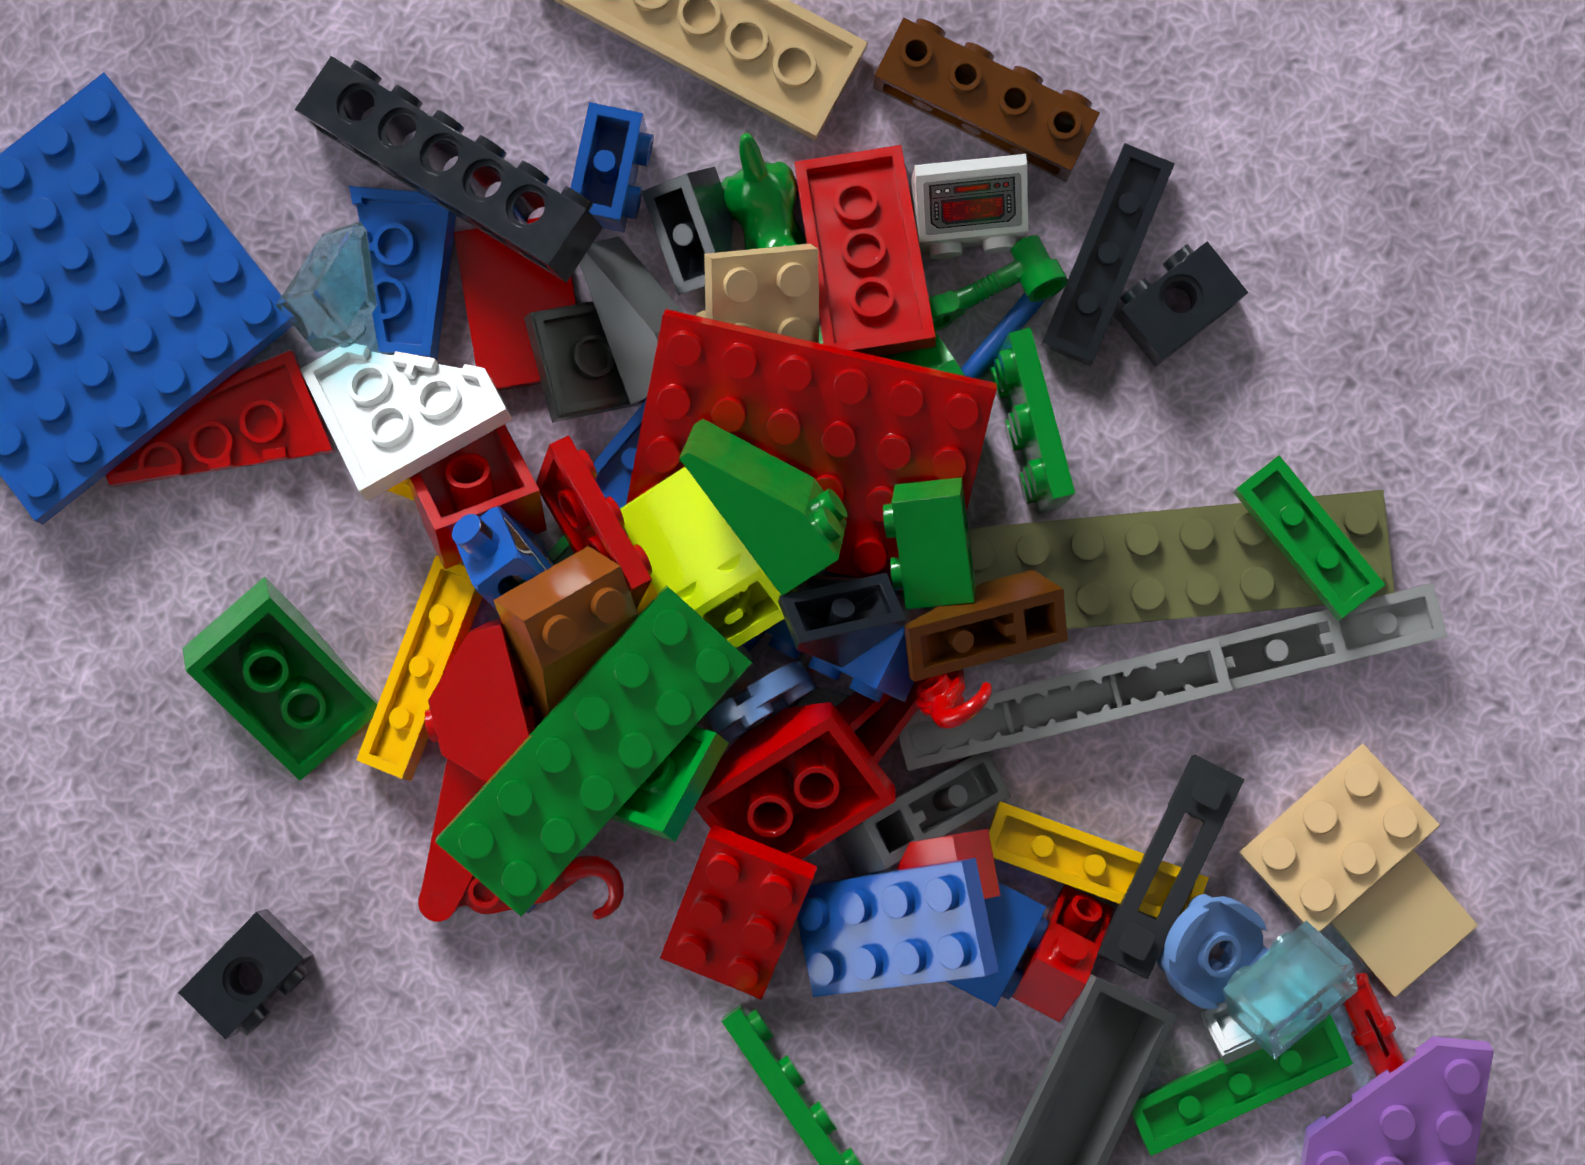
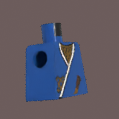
(496, 549)

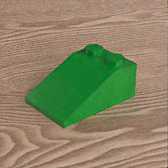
(770, 505)
(279, 679)

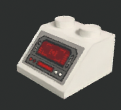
(970, 205)

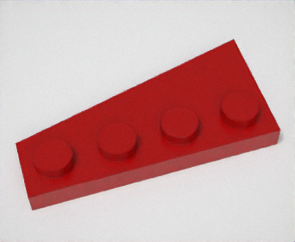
(243, 422)

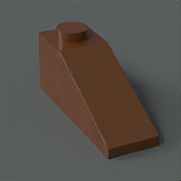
(1004, 621)

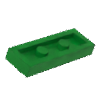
(1308, 538)

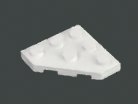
(400, 411)

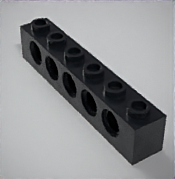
(552, 242)

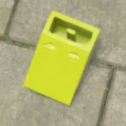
(702, 558)

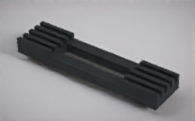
(1204, 794)

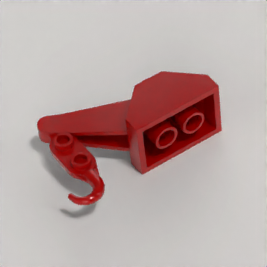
(480, 720)
(812, 776)

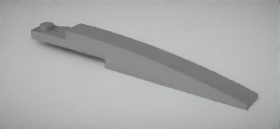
(1179, 676)

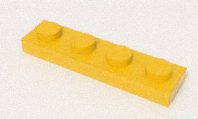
(429, 644)
(1078, 858)

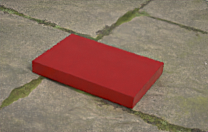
(498, 294)

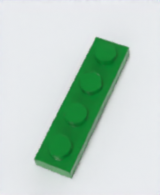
(783, 1082)
(1227, 1091)

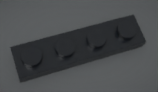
(1107, 254)

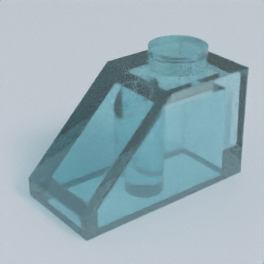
(332, 290)

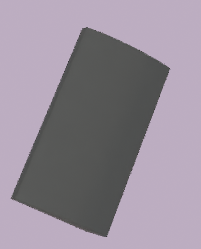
(1091, 1079)

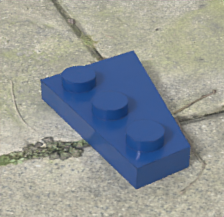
(410, 266)

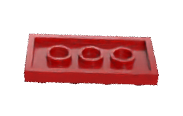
(868, 252)

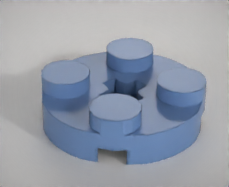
(761, 701)
(1193, 937)

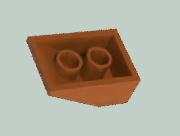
(565, 622)

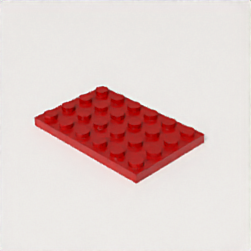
(820, 408)

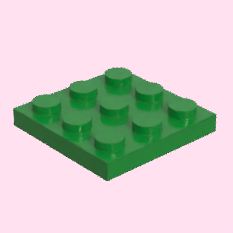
(1032, 423)

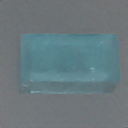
(1290, 989)

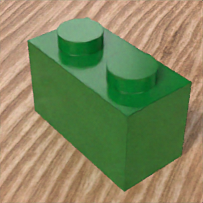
(931, 543)

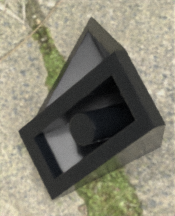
(841, 616)

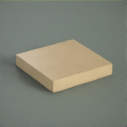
(1403, 924)

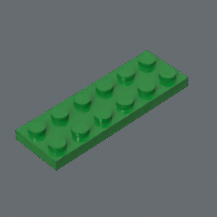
(593, 751)

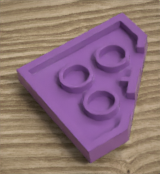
(1413, 1116)

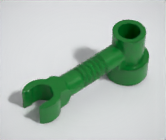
(1031, 267)

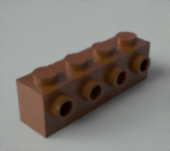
(985, 98)

